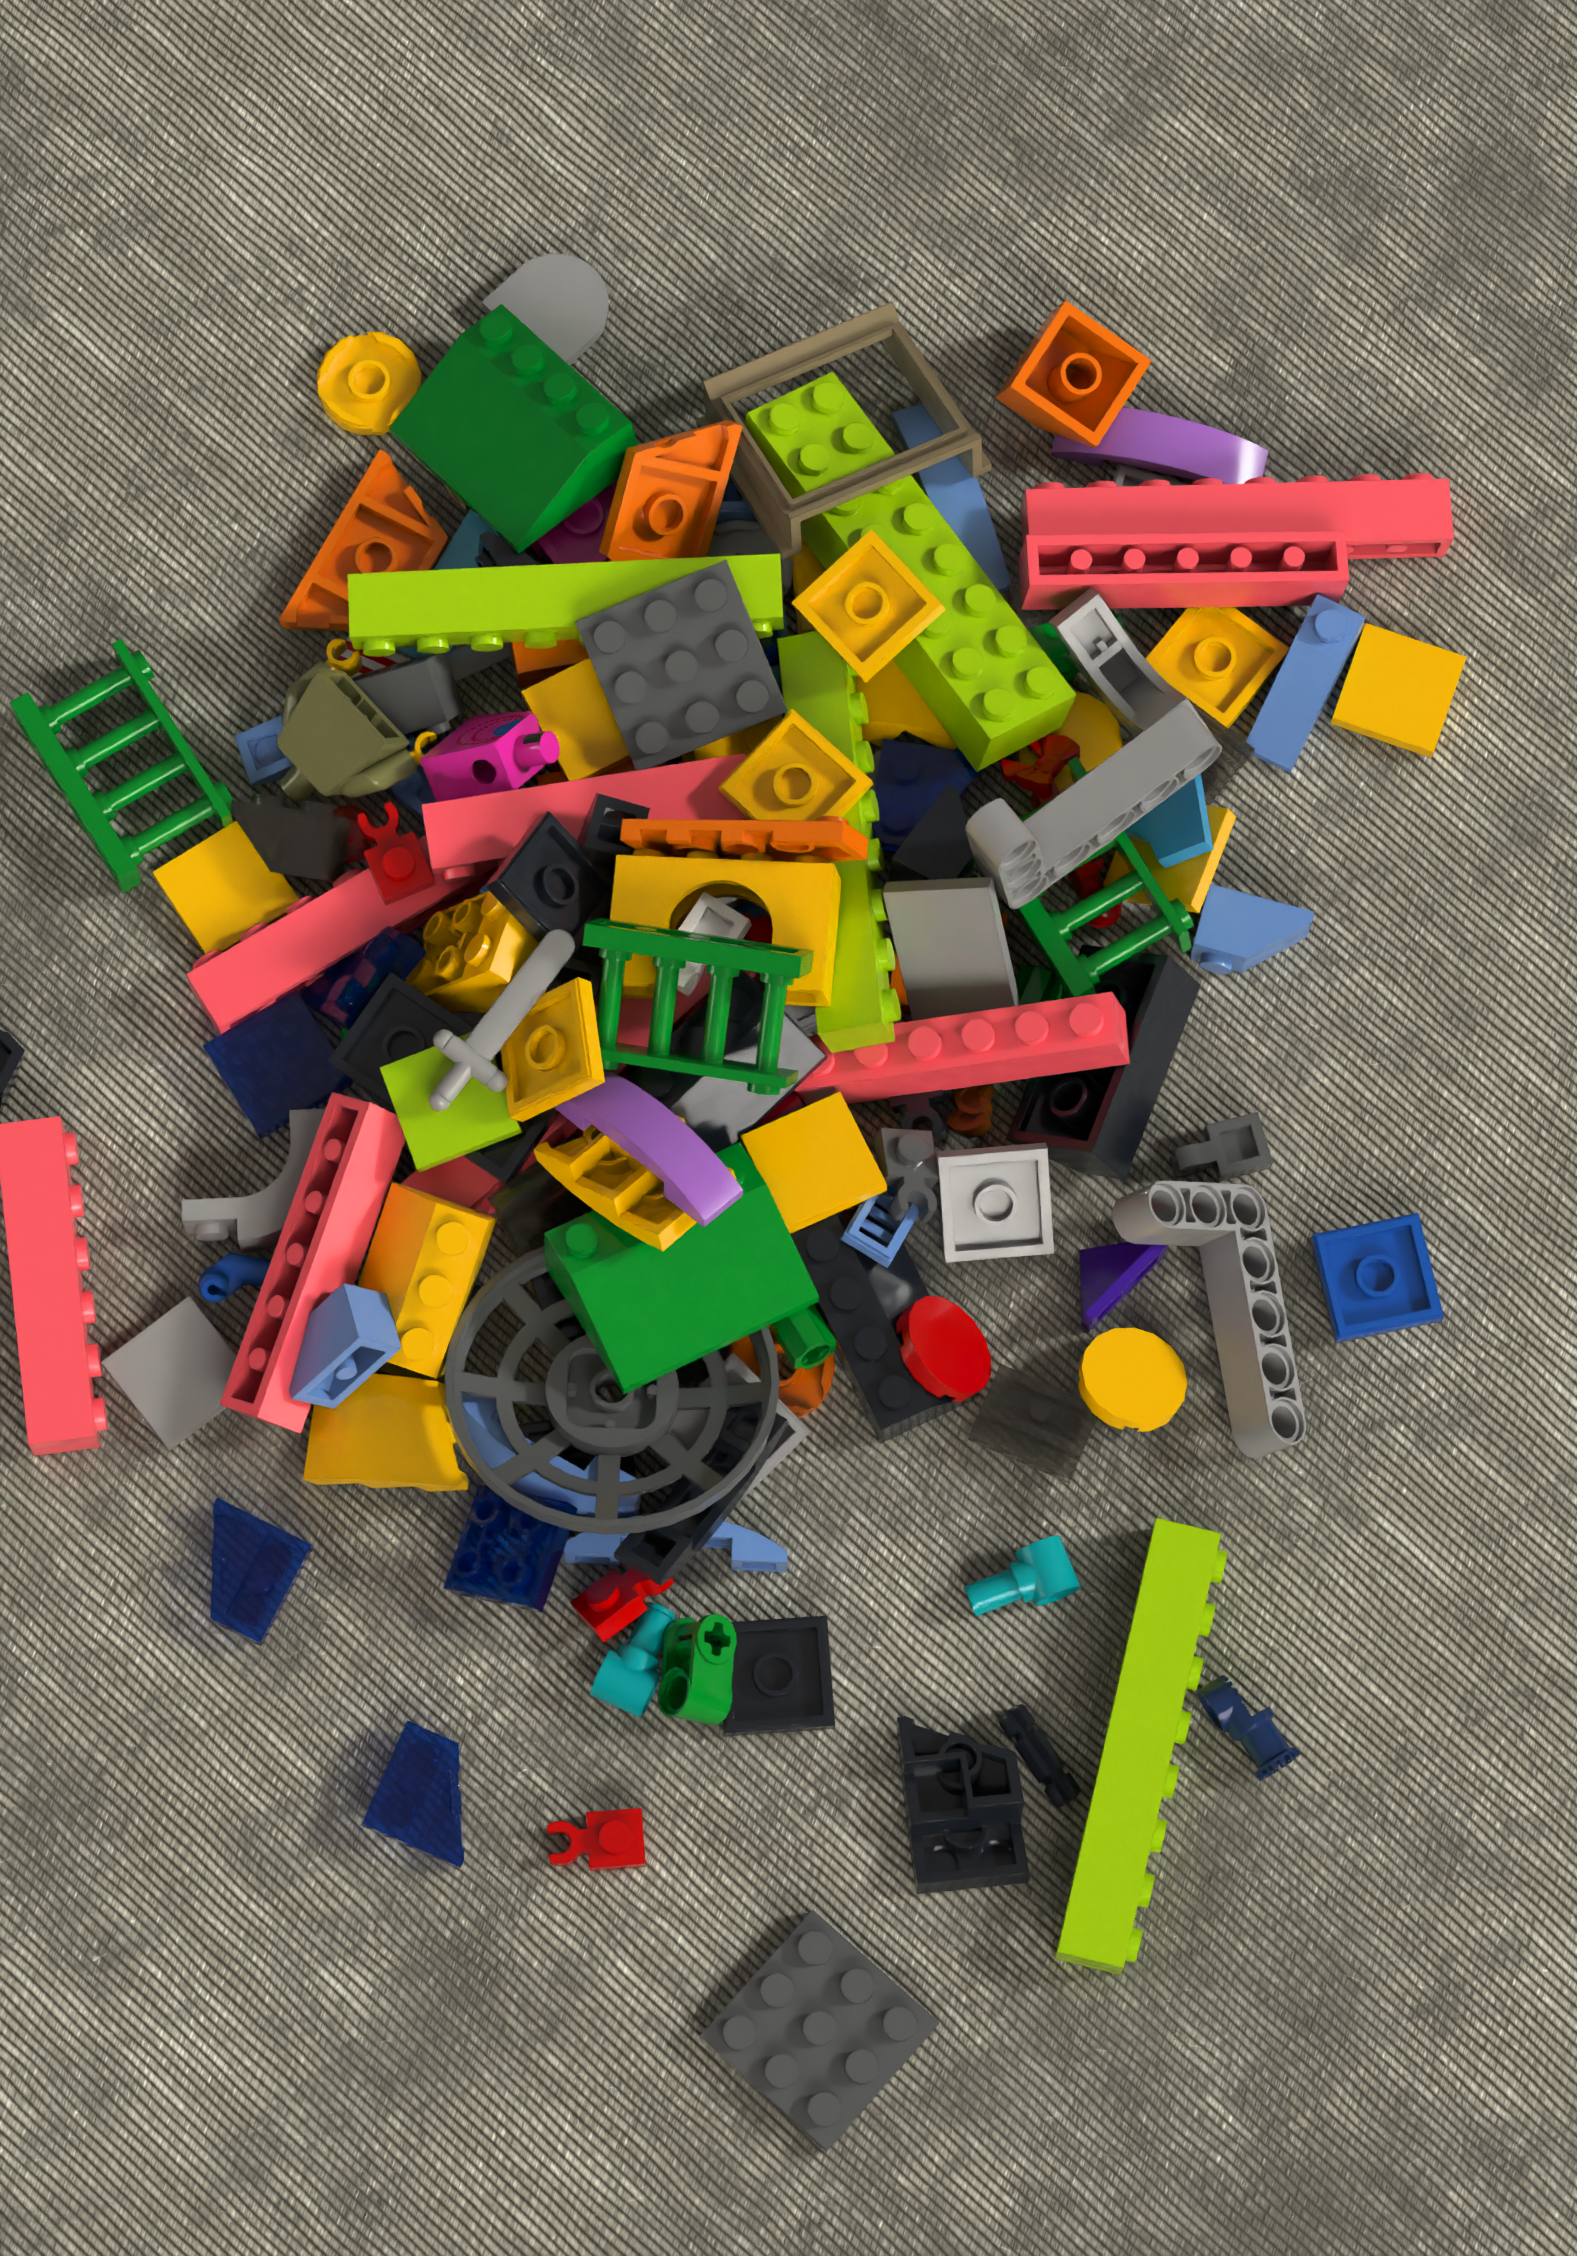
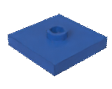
(1376, 1278)

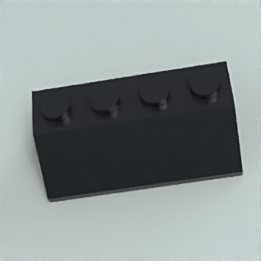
(721, 1107)
(1100, 1114)
(862, 1309)

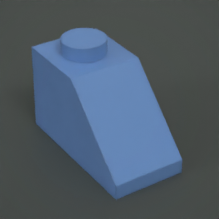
(1245, 930)
(343, 1345)

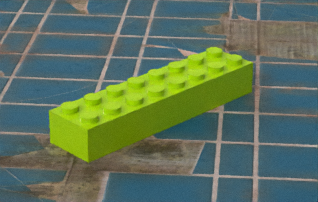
(977, 657)

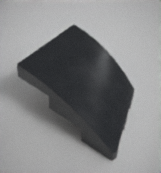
(960, 1810)

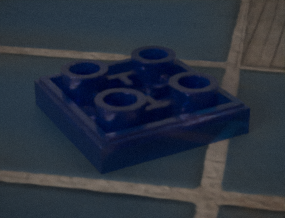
(276, 1064)
(507, 1552)

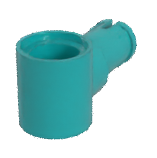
(1037, 1575)
(631, 1674)

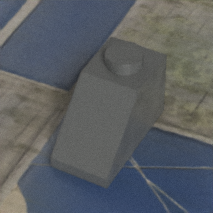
(415, 693)

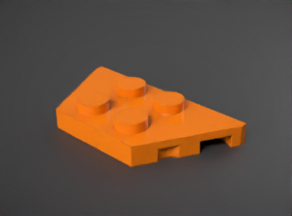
(670, 495)
(377, 532)

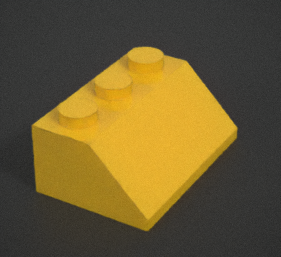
(427, 1265)

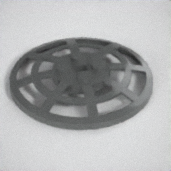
(590, 1423)

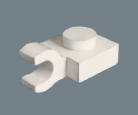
(710, 918)

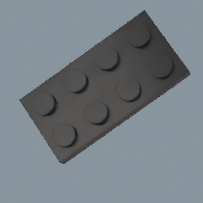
(402, 1023)

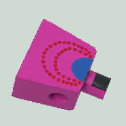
(508, 750)

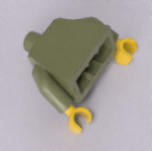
(340, 735)

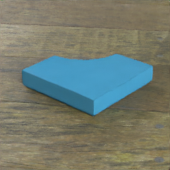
(1177, 826)

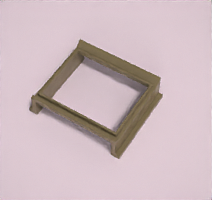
(755, 477)

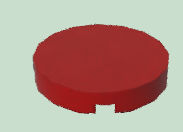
(944, 1348)

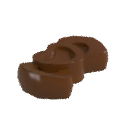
(973, 1111)

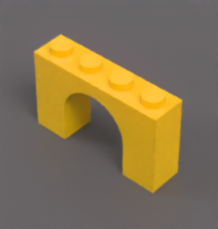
(796, 895)

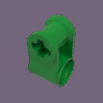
(694, 1673)

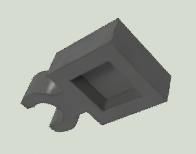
(910, 1166)

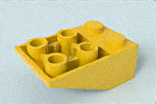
(471, 954)

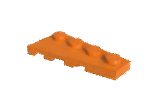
(730, 839)

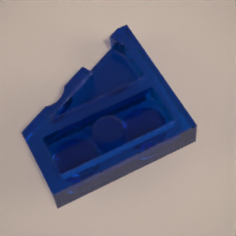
(910, 782)
(355, 979)
(251, 1571)
(420, 1796)

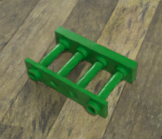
(98, 809)
(1053, 929)
(724, 961)

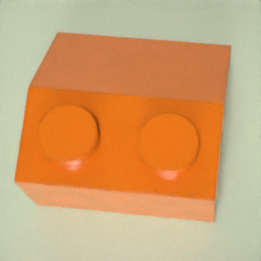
(1073, 377)

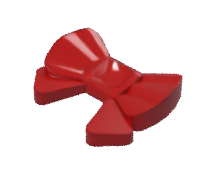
(1052, 755)

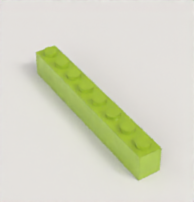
(529, 601)
(862, 1003)
(1139, 1746)

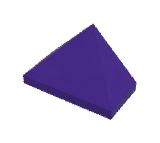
(1110, 1274)

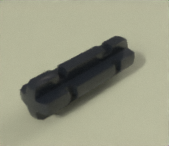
(1039, 1755)

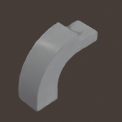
(1115, 665)
(261, 1215)

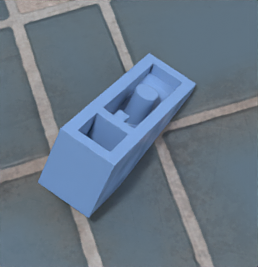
(1305, 682)

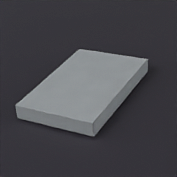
(950, 946)

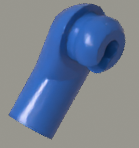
(230, 1275)

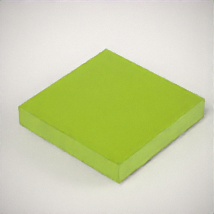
(469, 1123)

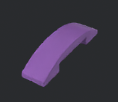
(1170, 447)
(659, 1141)

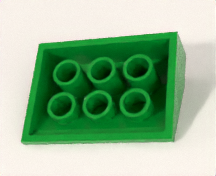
(514, 430)
(672, 1306)

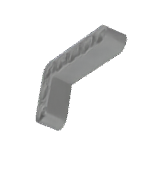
(1091, 812)
(1242, 1294)

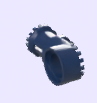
(1255, 1732)

